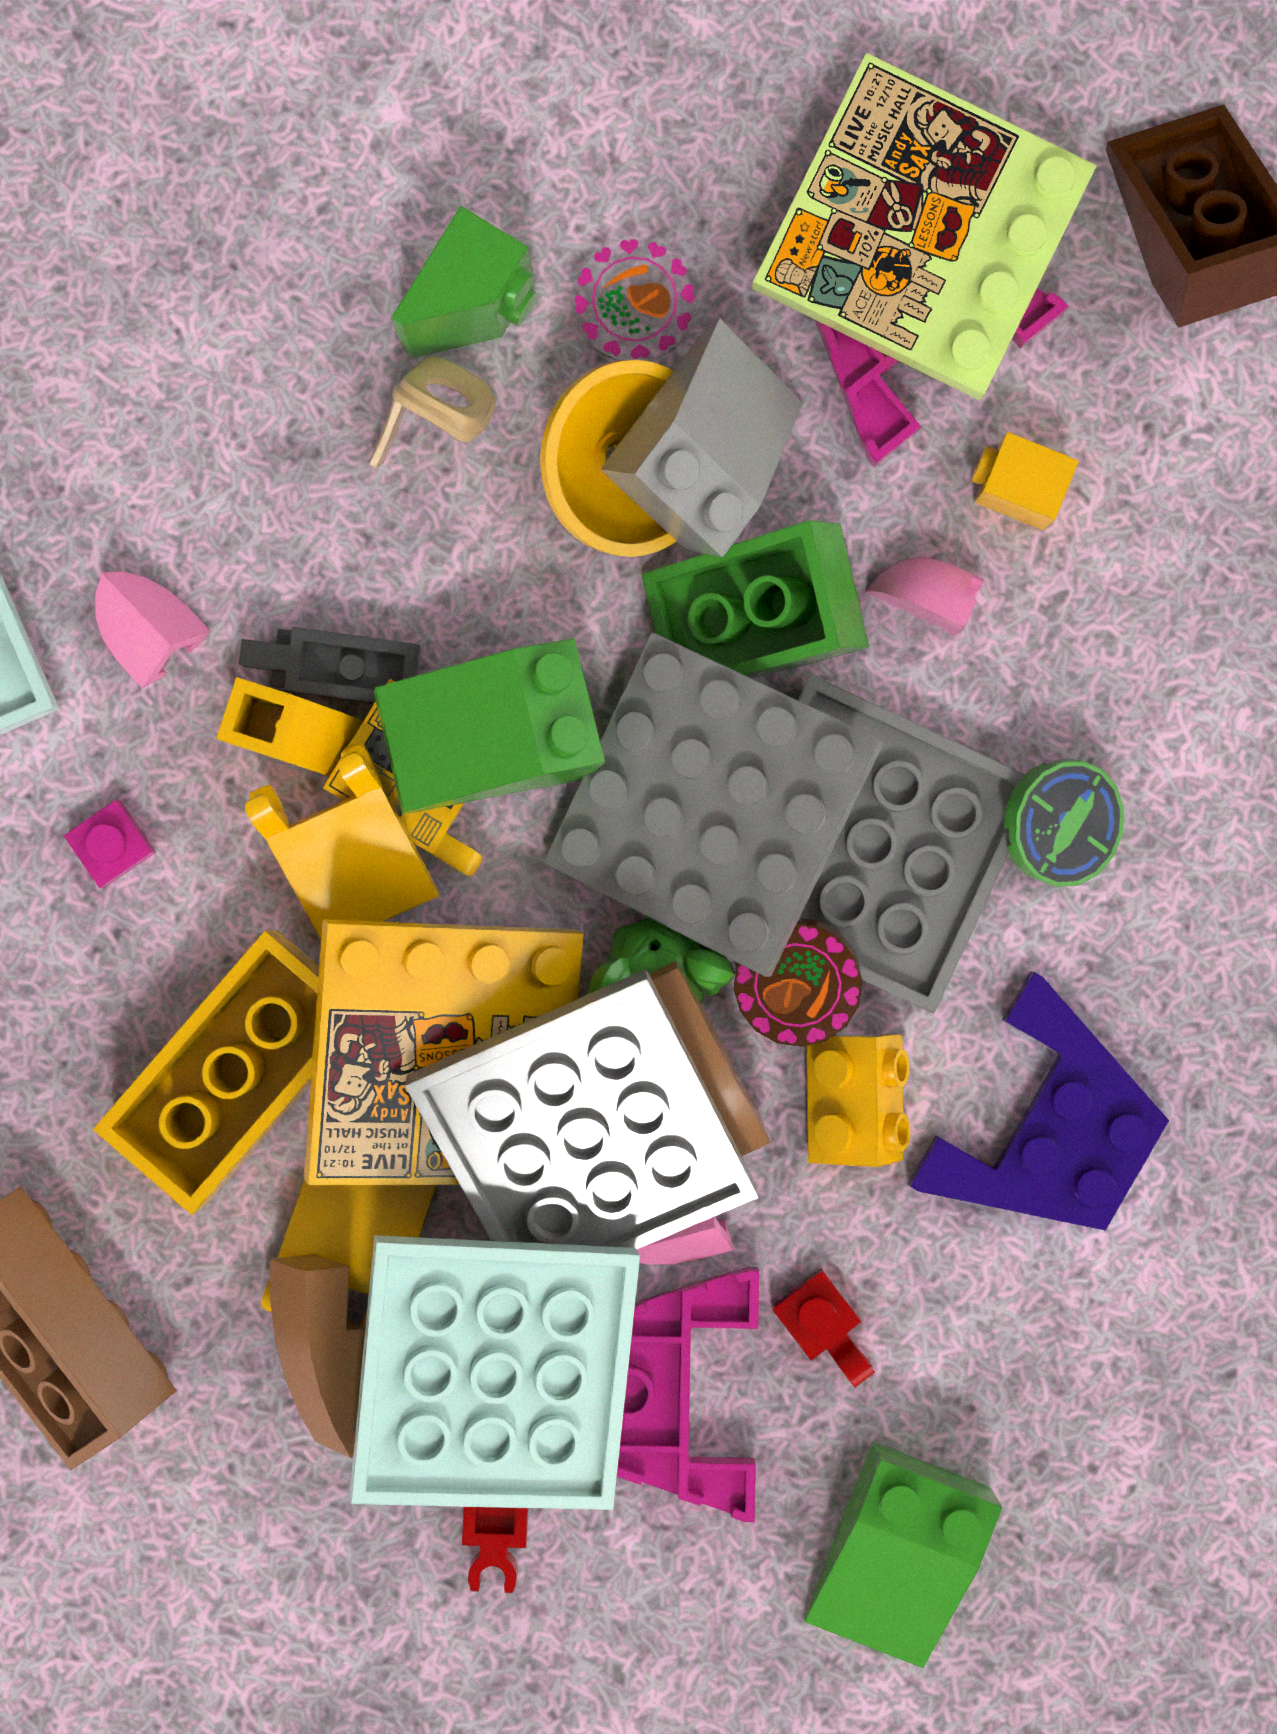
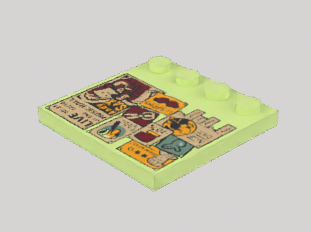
(923, 226)

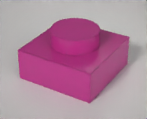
(109, 844)

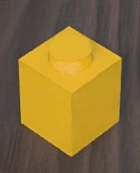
(1023, 480)

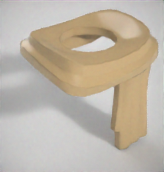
(412, 394)

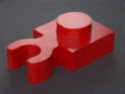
(494, 1531)

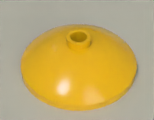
(574, 445)

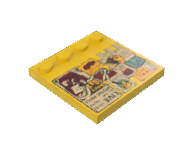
(399, 1002)

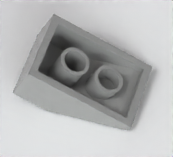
(707, 443)

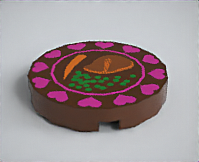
(809, 991)

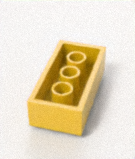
(222, 1076)

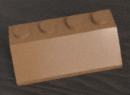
(65, 1344)

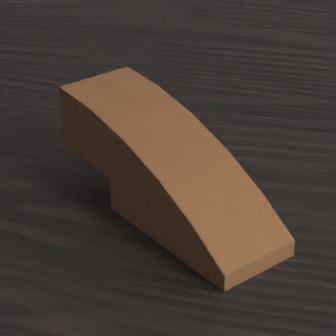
(711, 1059)
(318, 1345)

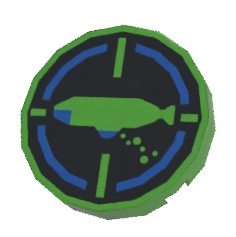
(1064, 822)

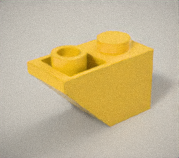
(286, 727)

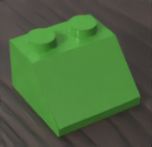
(466, 289)

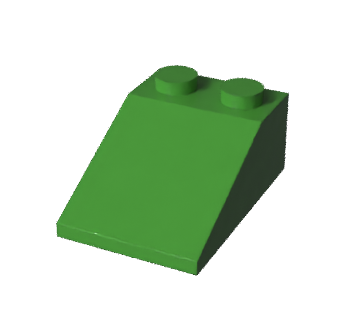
(764, 603)
(490, 727)
(903, 1555)

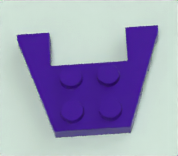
(1075, 1141)

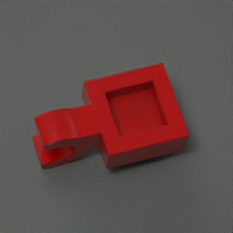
(821, 1321)

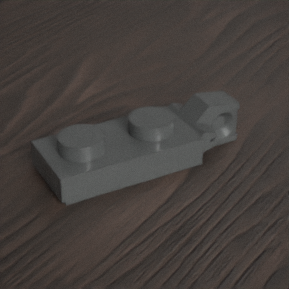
(331, 662)

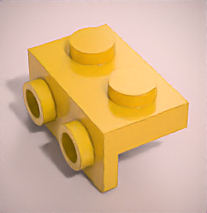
(857, 1100)

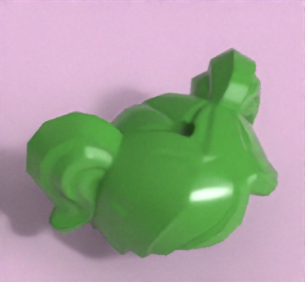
(631, 953)

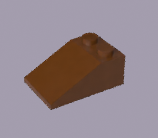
(1200, 213)

